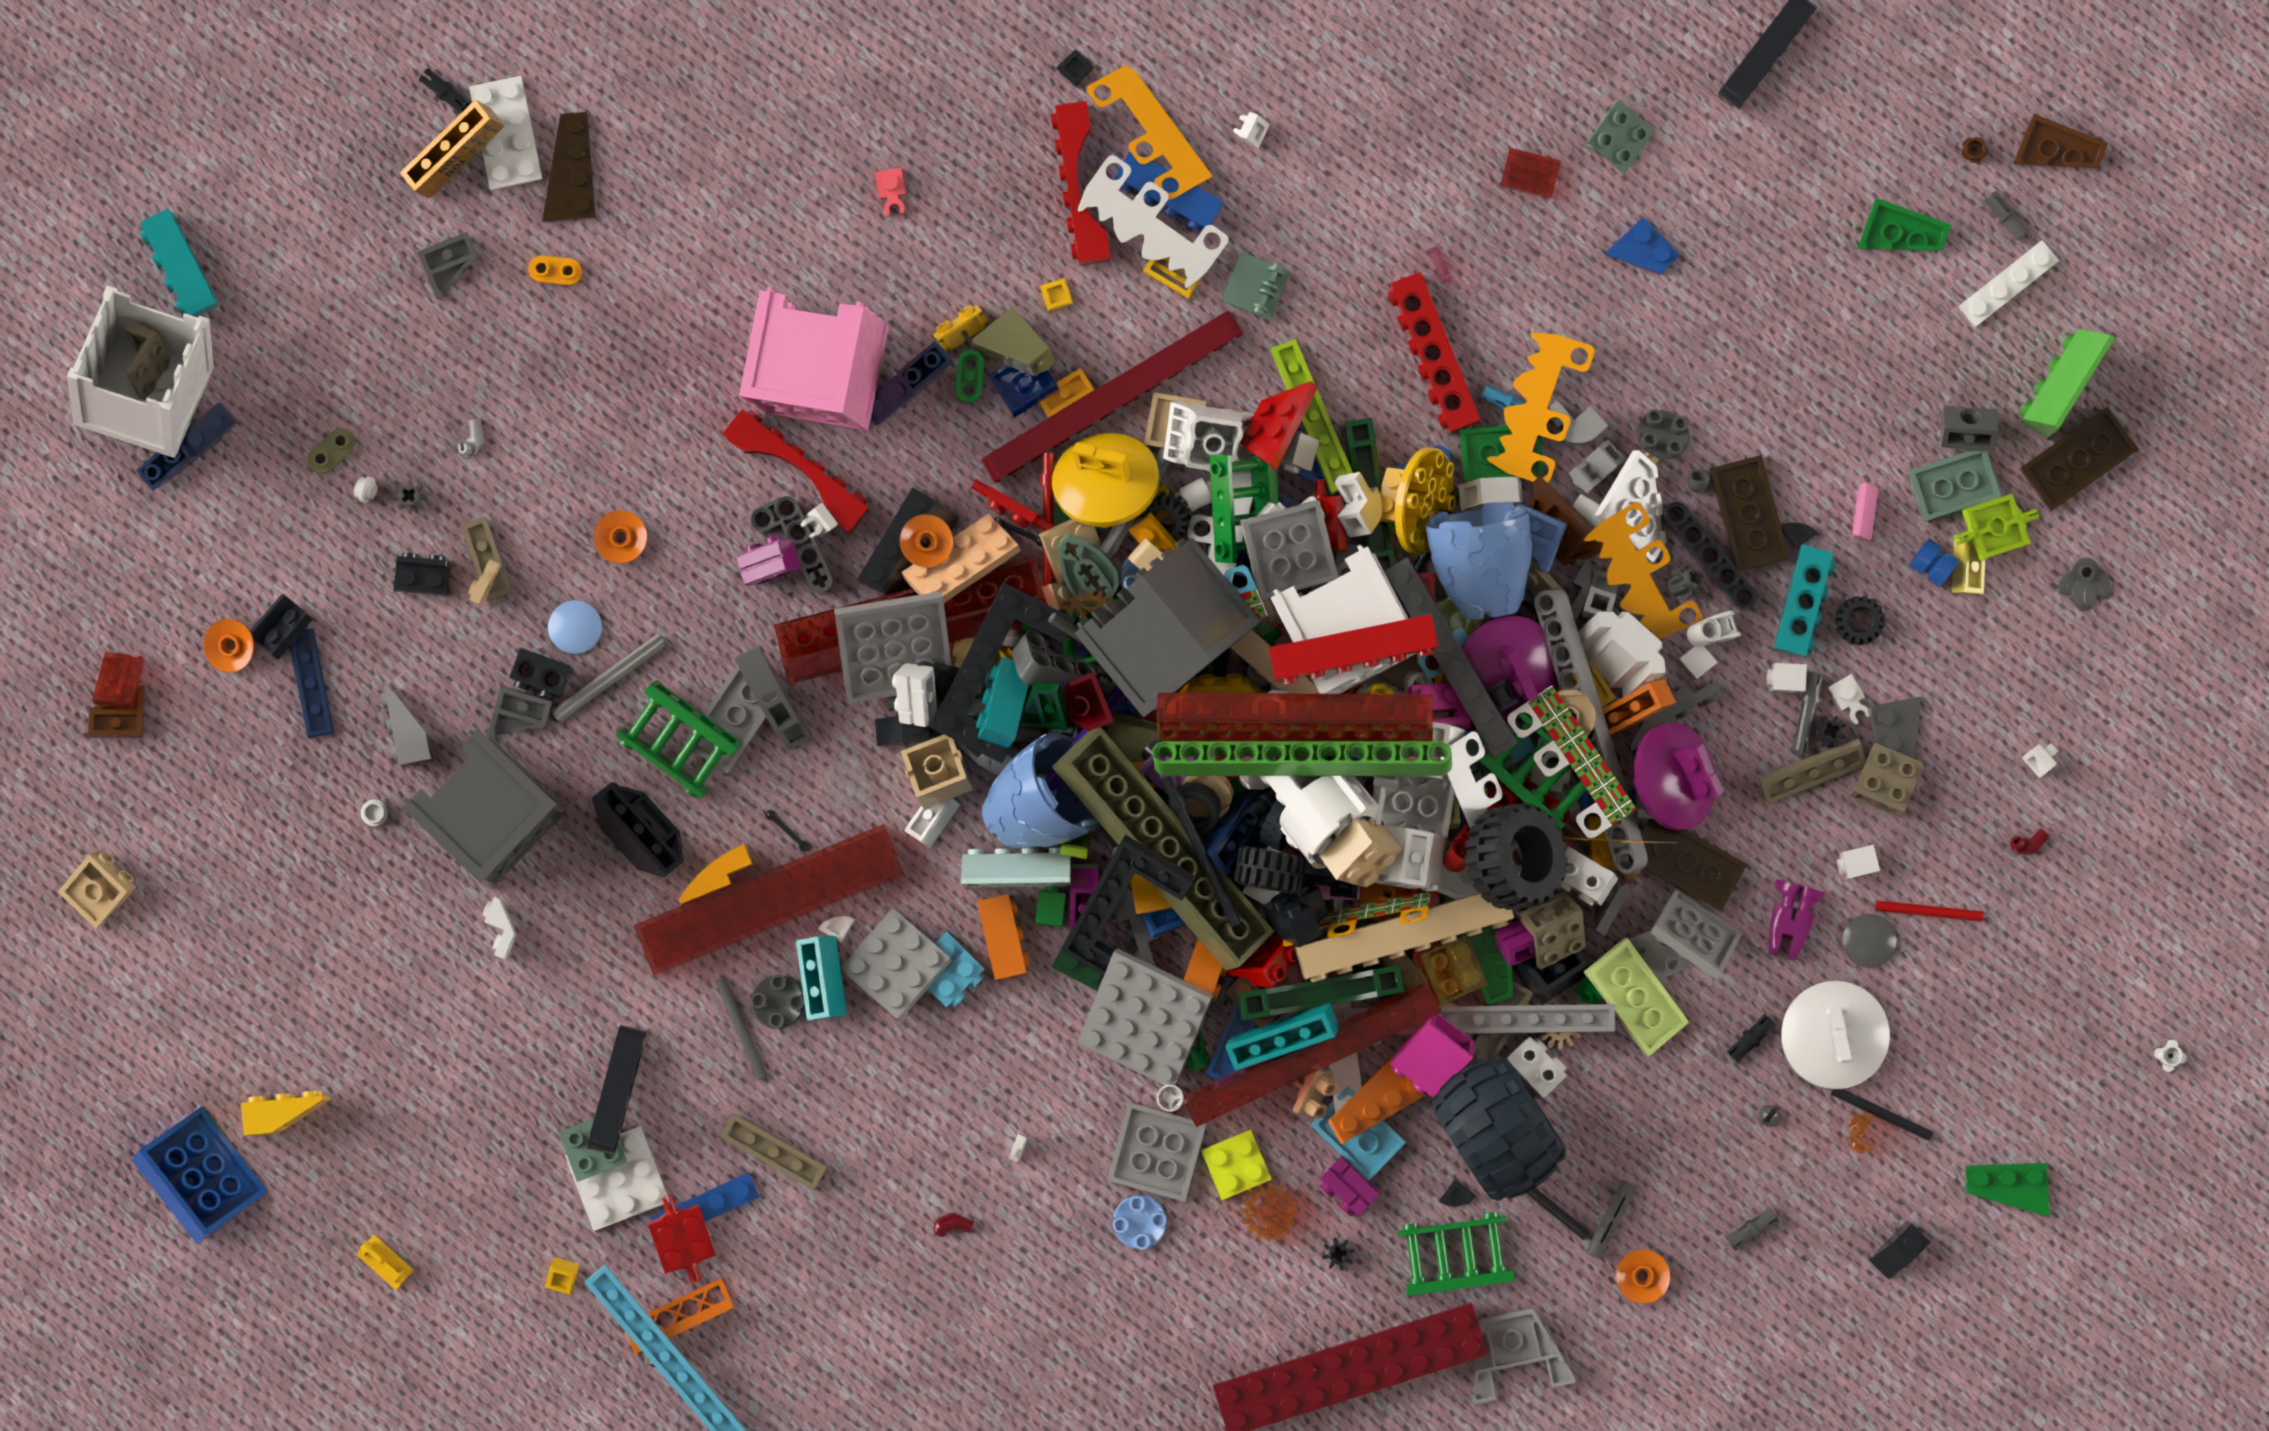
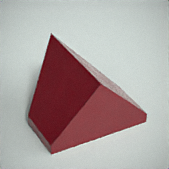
(1087, 702)

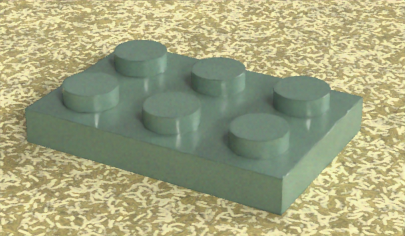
(1954, 484)

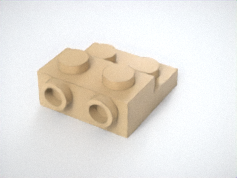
(97, 888)

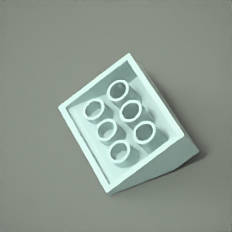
(1015, 870)

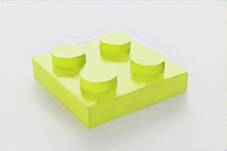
(1236, 1164)

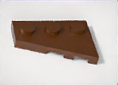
(2058, 145)

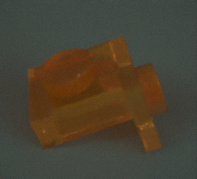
(1858, 1126)

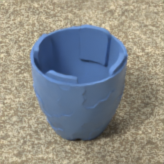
(1482, 557)
(1022, 806)

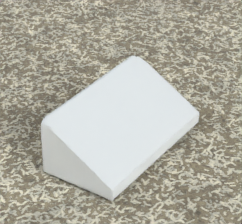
(930, 822)

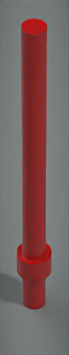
(1048, 509)

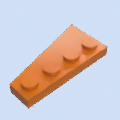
(1374, 1102)

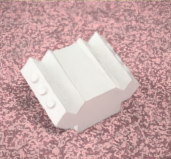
(1201, 431)
(1622, 651)

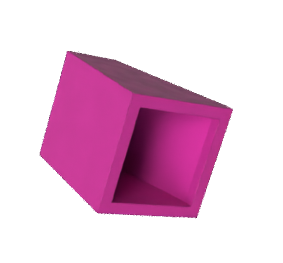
(1433, 1054)

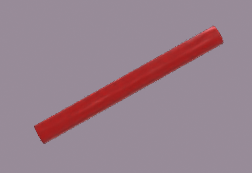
(1926, 910)

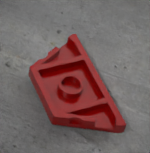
(1276, 423)

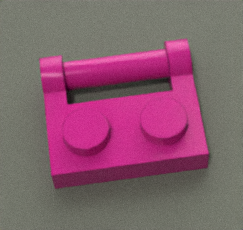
(1444, 701)

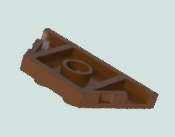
(1572, 545)

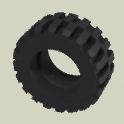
(1491, 861)

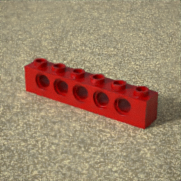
(1415, 288)

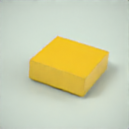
(1056, 294)

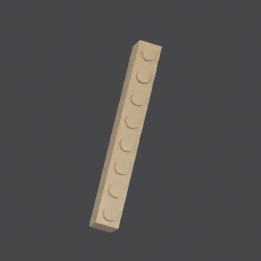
(1392, 937)

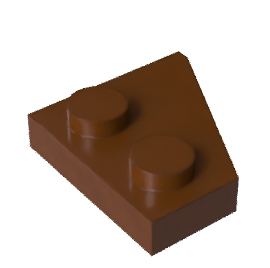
(118, 721)

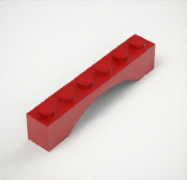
(1090, 238)
(752, 437)

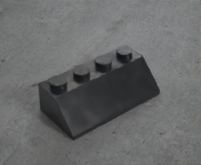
(887, 561)

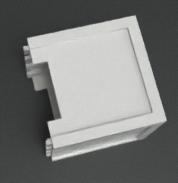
(103, 394)
(1345, 604)

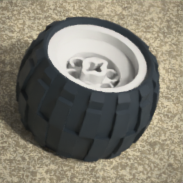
(1498, 1128)

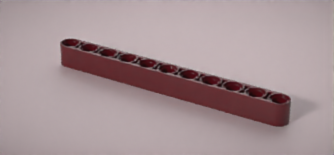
(1111, 395)

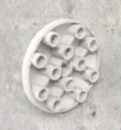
(1835, 1035)

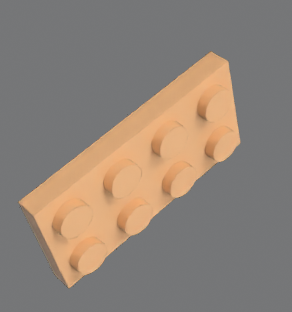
(973, 555)

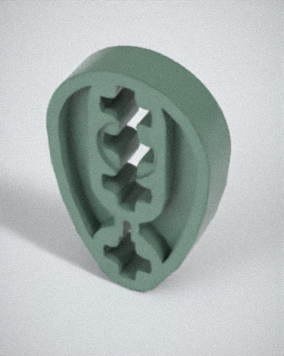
(1090, 555)

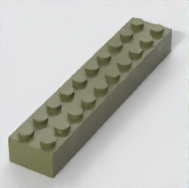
(1130, 806)

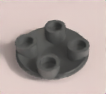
(1663, 434)
(1869, 940)
(777, 1002)

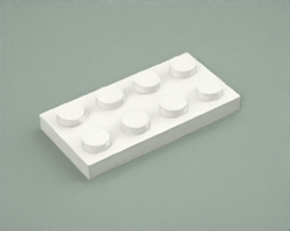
(512, 152)

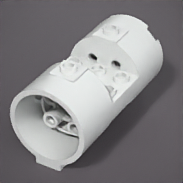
(1315, 807)
(1419, 822)

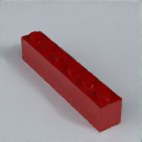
(1353, 648)

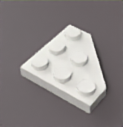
(1637, 484)

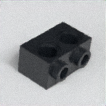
(543, 667)

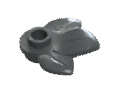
(2085, 588)

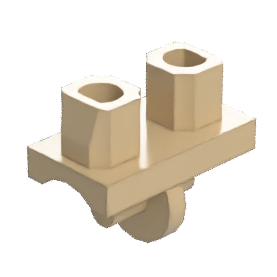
(1312, 1091)

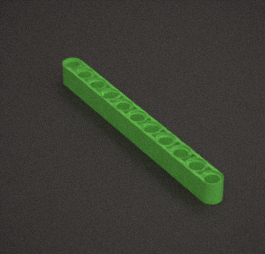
(1312, 766)

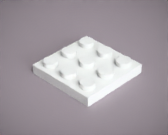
(624, 1189)

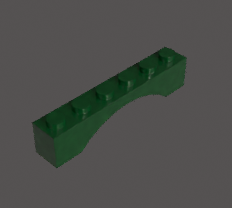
(1364, 459)
(1310, 995)

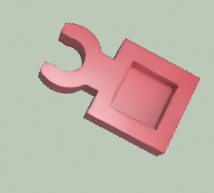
(890, 186)

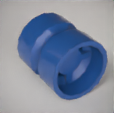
(1932, 561)

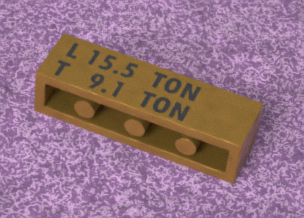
(452, 149)

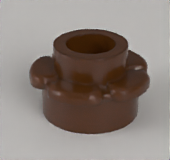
(1977, 143)

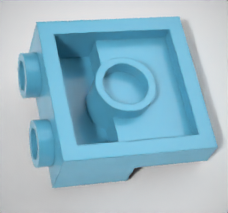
(958, 974)

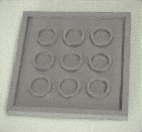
(884, 637)
(1145, 1018)

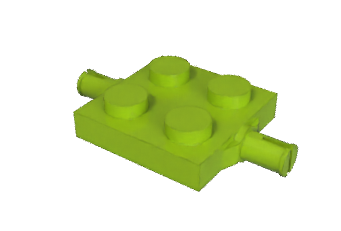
(1996, 527)

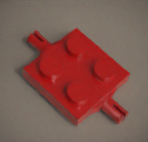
(1001, 503)
(1331, 507)
(681, 1238)

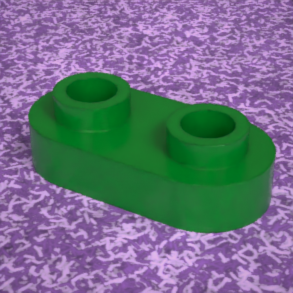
(969, 377)

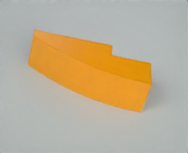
(716, 875)

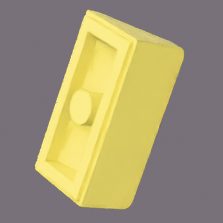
(1969, 572)

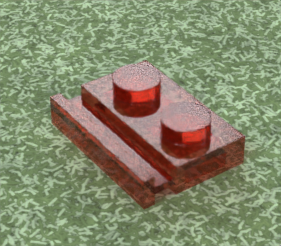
(1530, 173)
(118, 680)

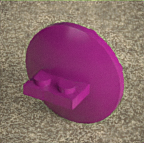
(1512, 650)
(1675, 776)

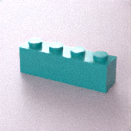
(178, 263)
(1282, 1036)

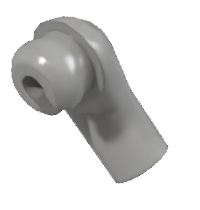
(474, 441)

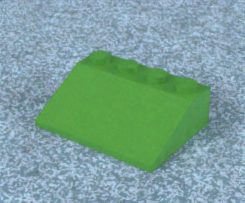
(2065, 381)

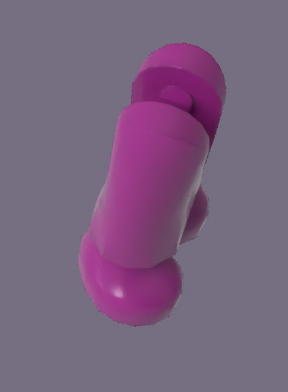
(1792, 922)

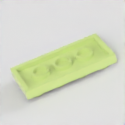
(1638, 996)

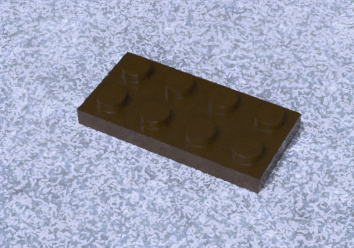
(2078, 459)
(1749, 513)
(1691, 864)

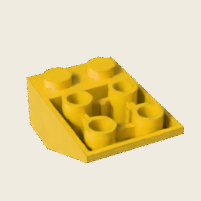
(273, 1116)

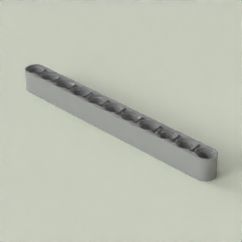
(1601, 739)

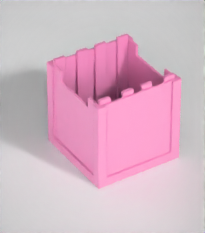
(814, 362)

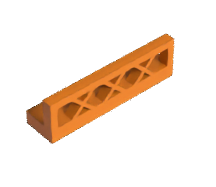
(696, 1319)

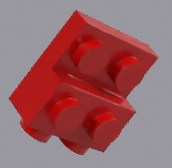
(1267, 963)

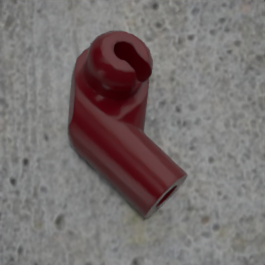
(2029, 846)
(951, 1221)

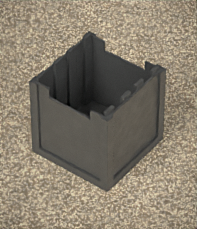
(1172, 629)
(486, 811)

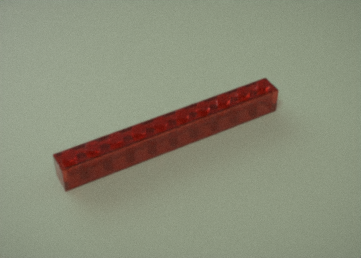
(1353, 1035)

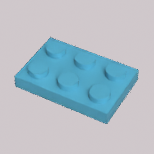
(1366, 1151)

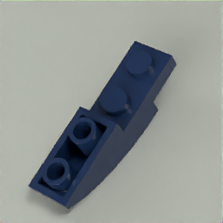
(910, 381)
(197, 441)

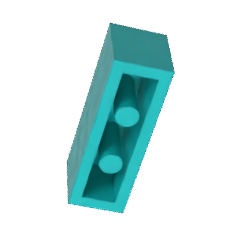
(1003, 704)
(821, 978)

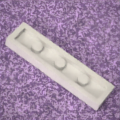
(2008, 283)

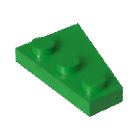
(1901, 228)
(2011, 1184)

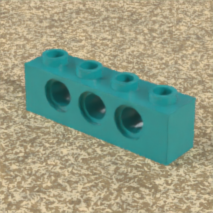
(1807, 559)

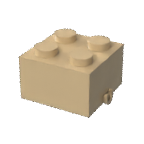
(936, 770)
(1361, 852)

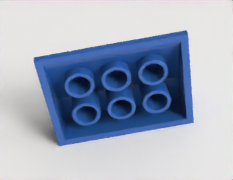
(199, 1175)

